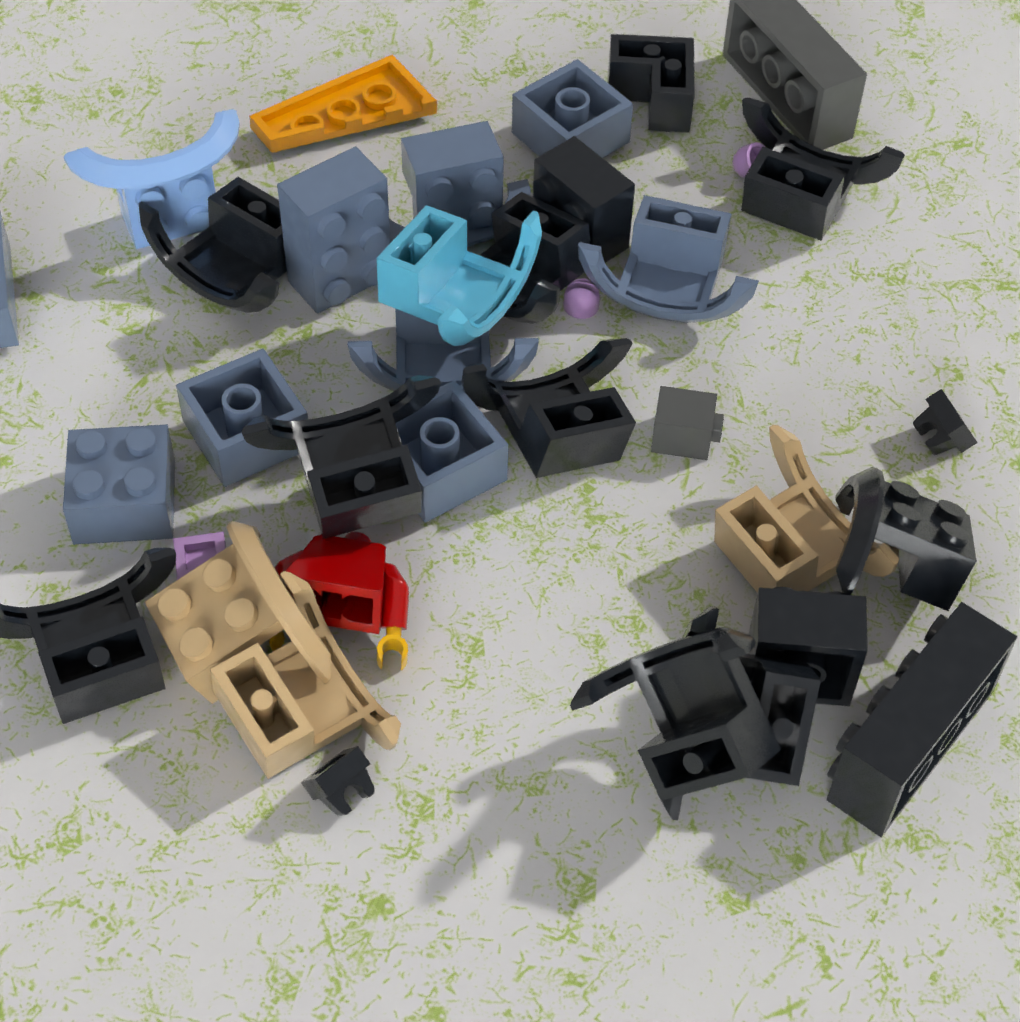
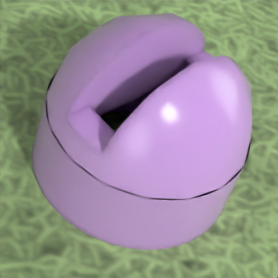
(745, 157)
(581, 299)

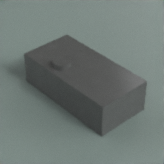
(795, 69)

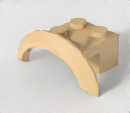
(793, 535)
(230, 607)
(286, 707)

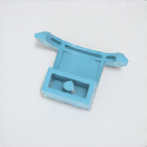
(441, 282)

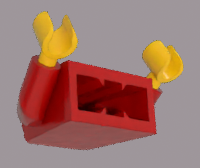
(353, 588)

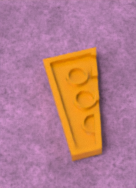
(350, 104)

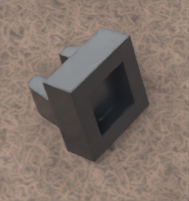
(950, 427)
(334, 776)

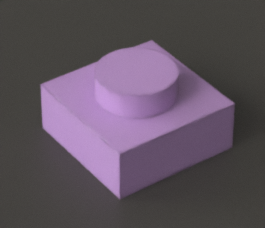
(196, 550)

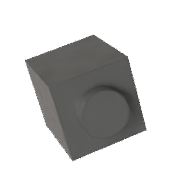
(686, 423)

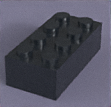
(918, 717)

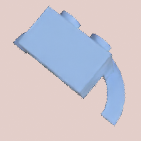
(170, 183)

